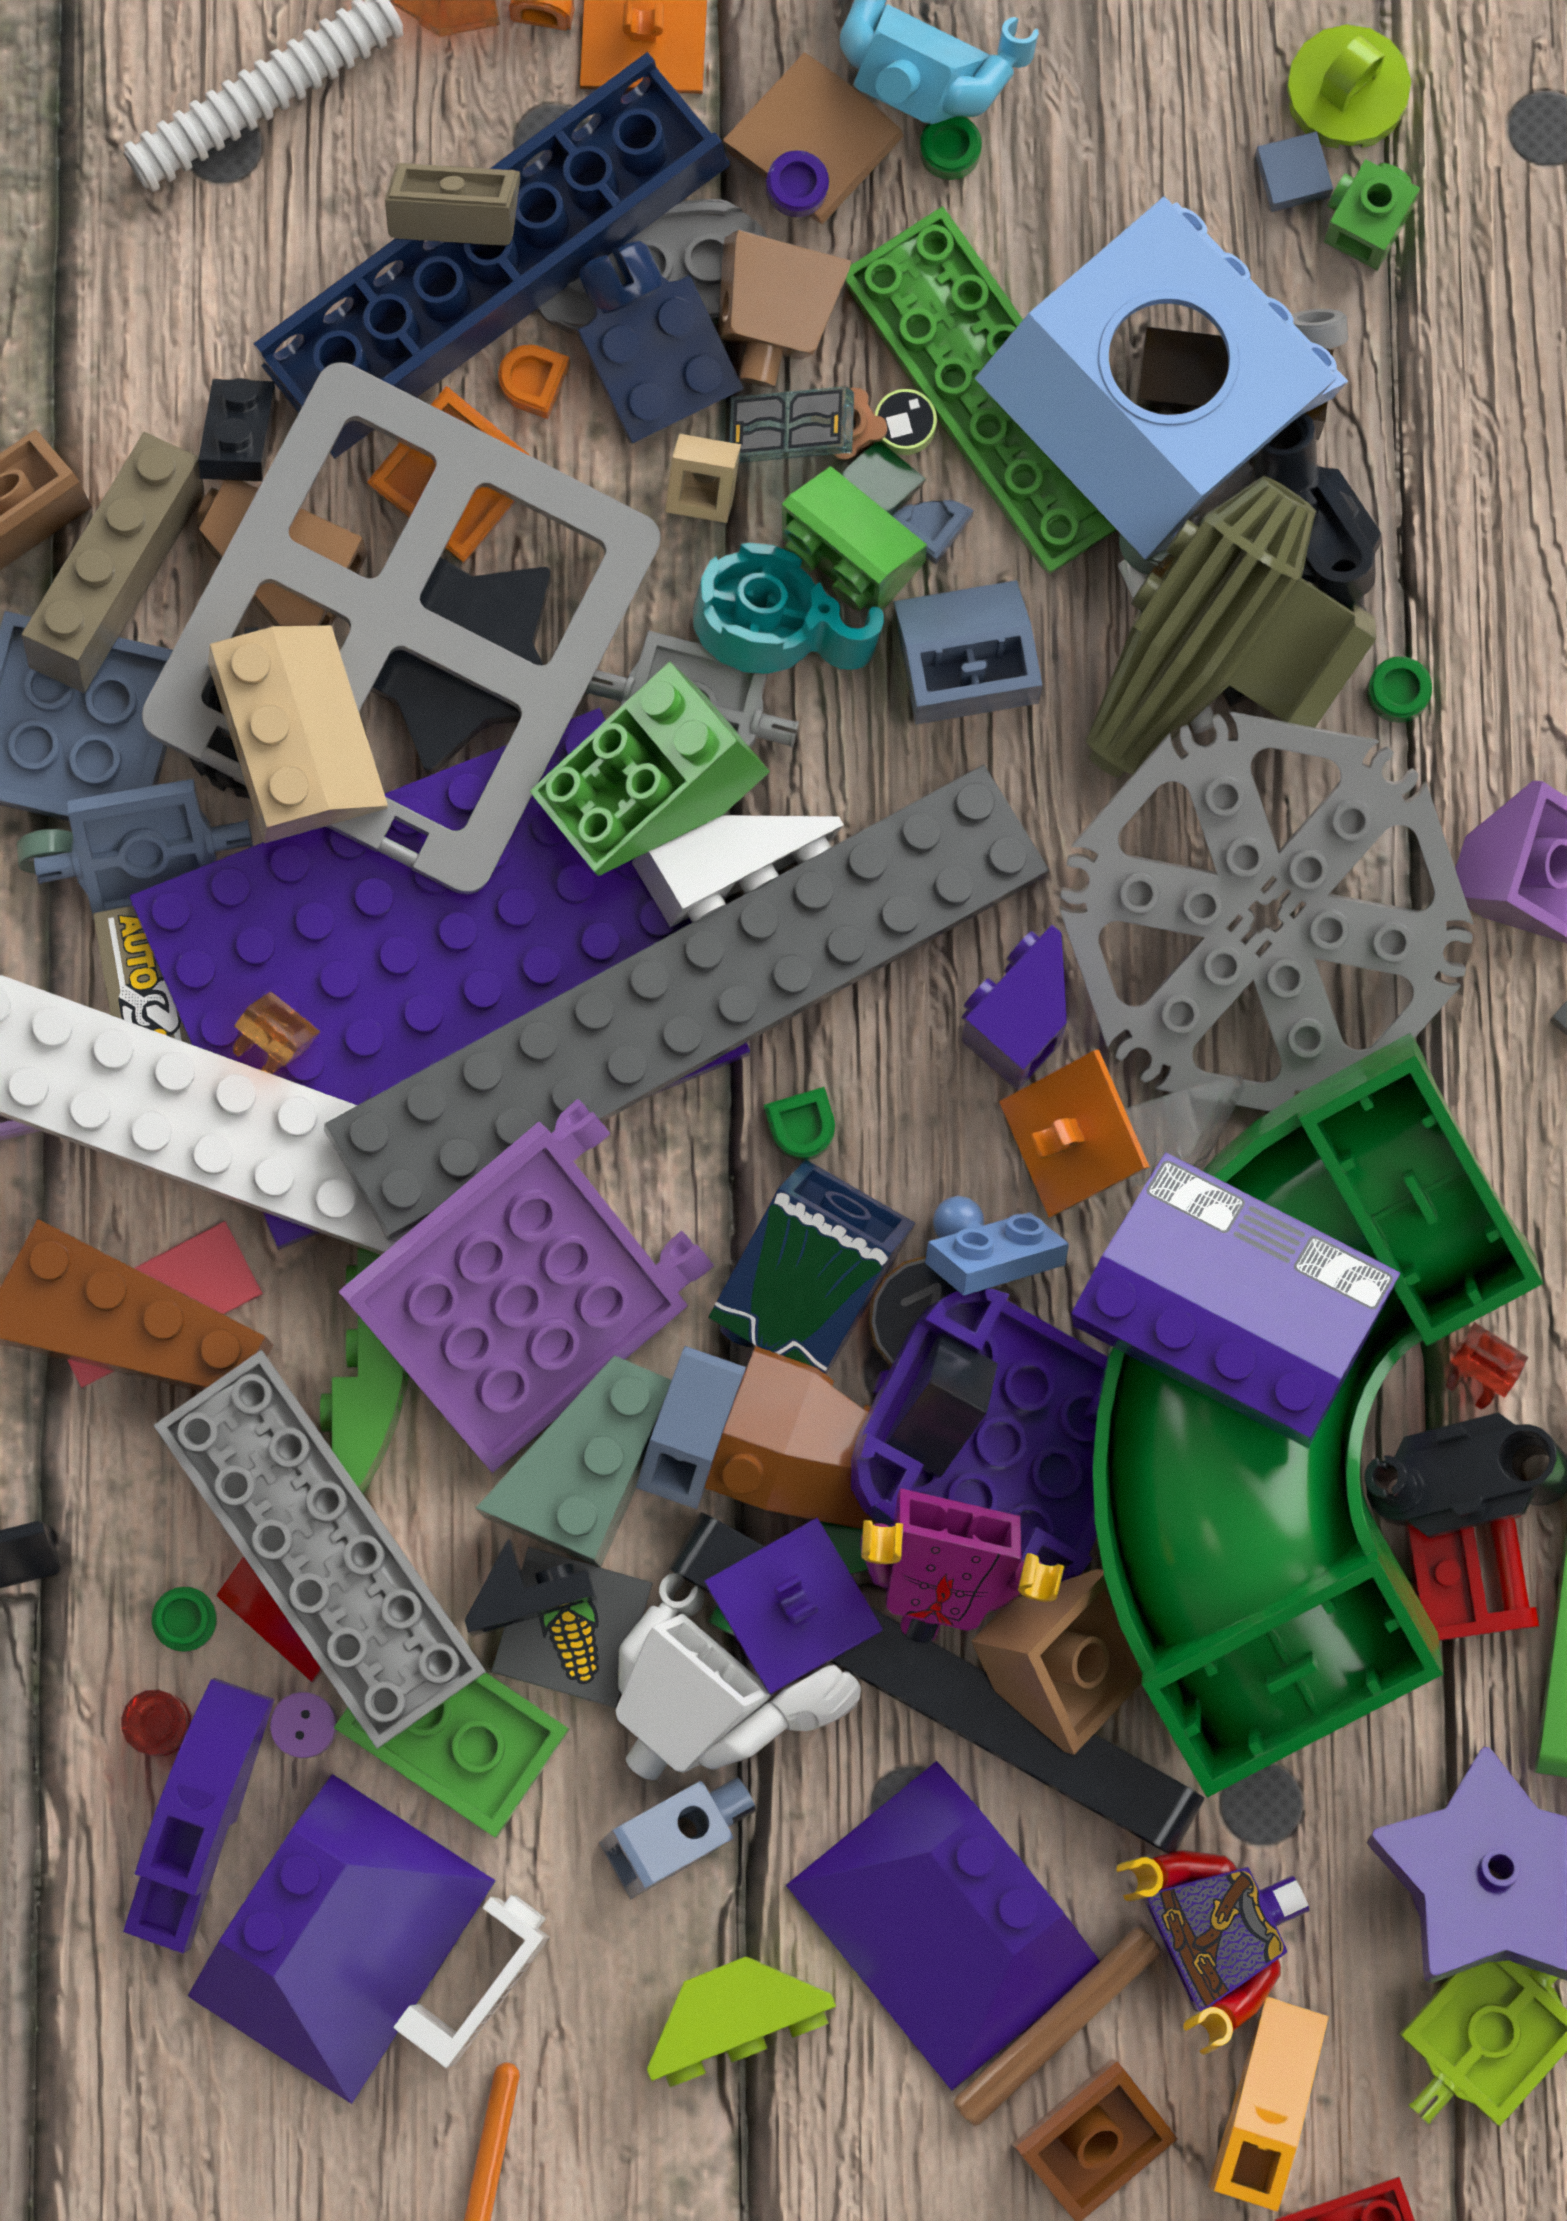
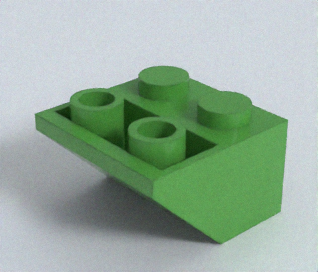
(850, 541)

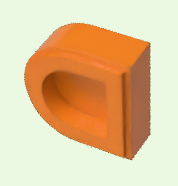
(543, 13)
(532, 378)

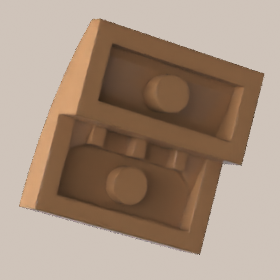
(819, 115)

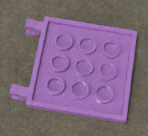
(520, 1290)

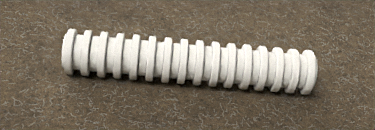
(262, 90)

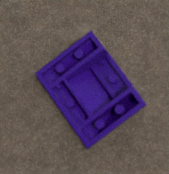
(944, 1924)
(340, 1937)

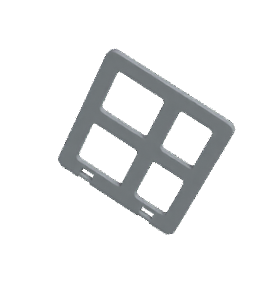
(388, 612)

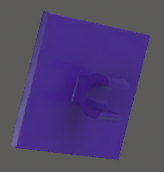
(793, 1606)

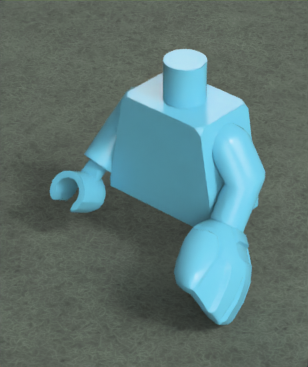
(924, 67)

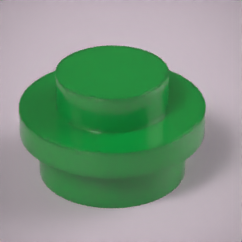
(184, 1619)

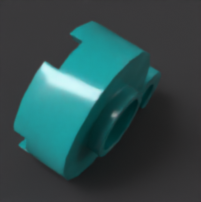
(768, 614)

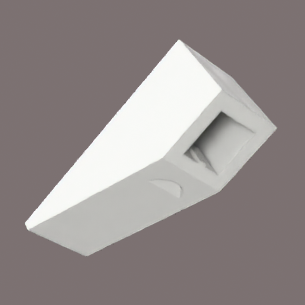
(726, 856)

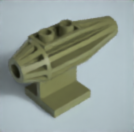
(1232, 617)

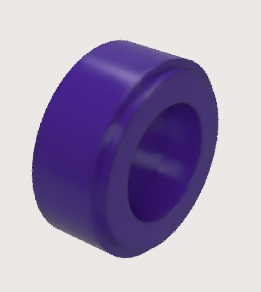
(797, 183)

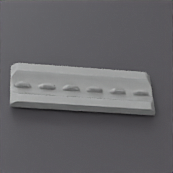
(319, 1549)

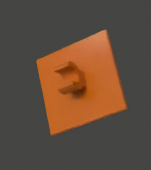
(626, 29)
(1074, 1133)

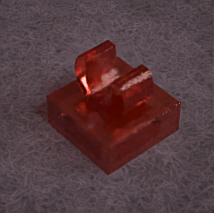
(1488, 1361)

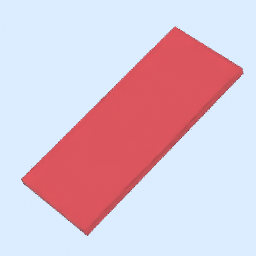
(203, 1268)

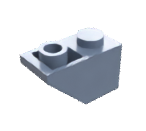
(690, 1427)

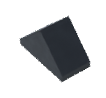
(943, 1405)

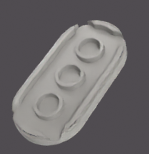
(681, 244)

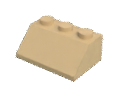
(295, 729)

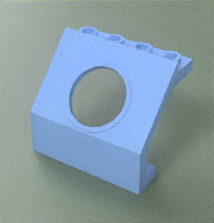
(1137, 464)

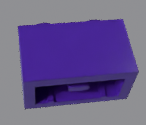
(1024, 1014)

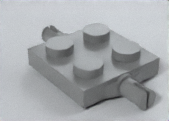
(730, 690)

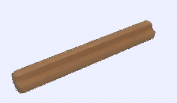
(1057, 2026)

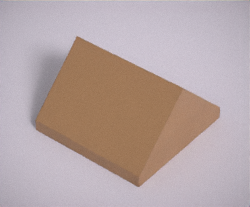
(35, 496)

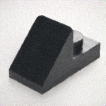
(507, 1600)

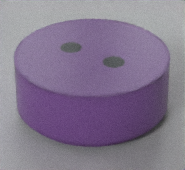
(303, 1725)

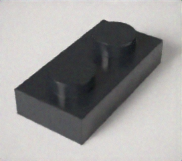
(237, 430)

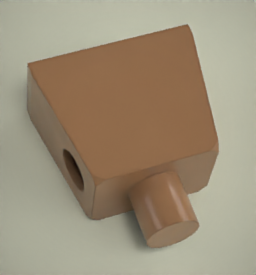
(775, 301)

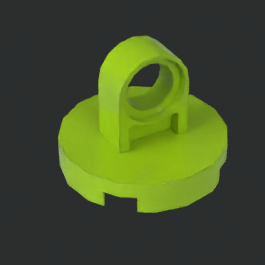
(1348, 86)

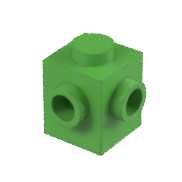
(1370, 211)

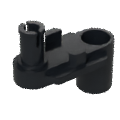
(1343, 533)
(1465, 1475)

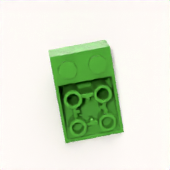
(649, 774)

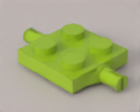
(1488, 2038)

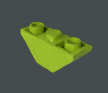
(732, 2013)

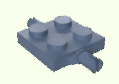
(138, 841)

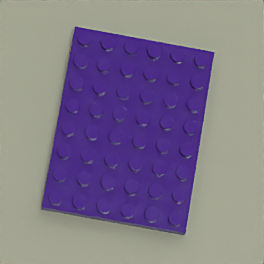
(386, 956)

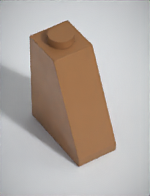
(220, 518)

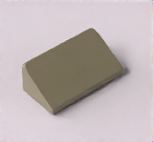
(452, 204)

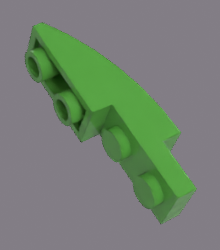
(367, 1407)

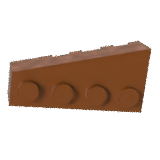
(106, 1314)

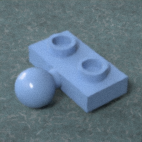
(992, 1254)

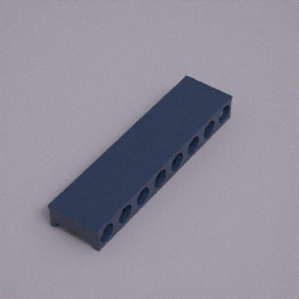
(456, 297)

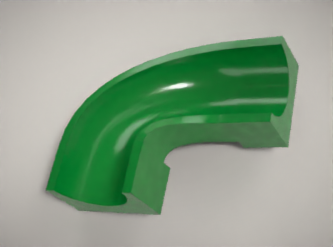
(1241, 1554)

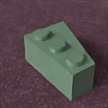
(584, 1466)

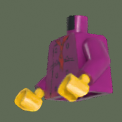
(951, 1564)

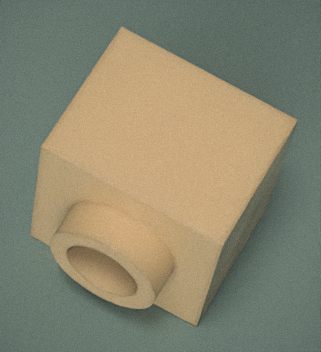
(702, 478)

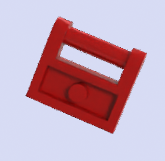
(1451, 1582)

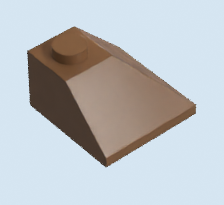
(1061, 1660)

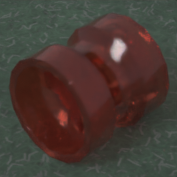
(165, 1725)

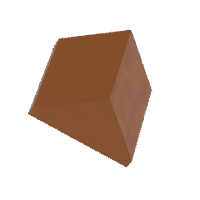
(1095, 2140)

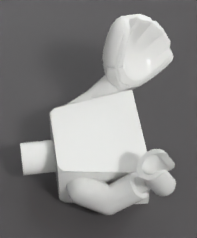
(700, 1703)

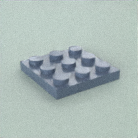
(70, 742)

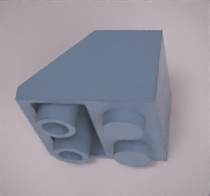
(968, 652)

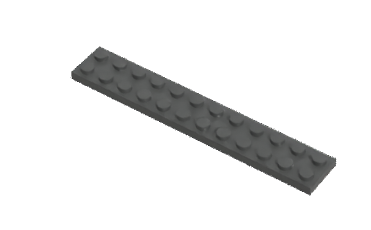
(690, 996)

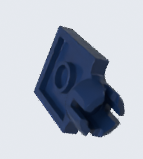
(652, 343)

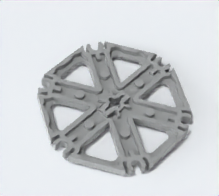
(1245, 859)

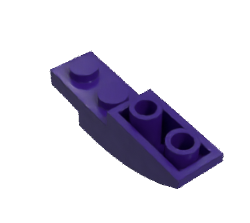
(195, 1814)

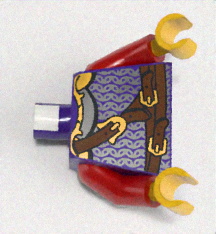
(1217, 1932)

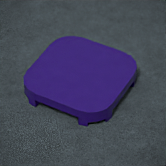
(1030, 1447)

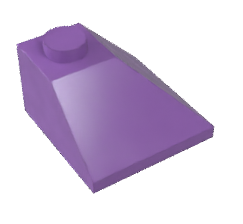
(1517, 863)

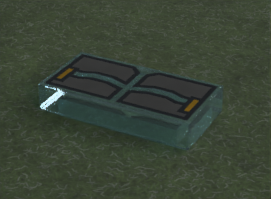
(793, 424)

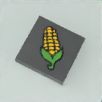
(577, 1646)

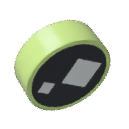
(909, 421)

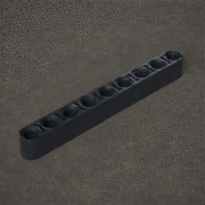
(966, 1704)

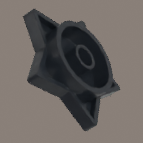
(439, 707)

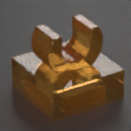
(274, 1029)

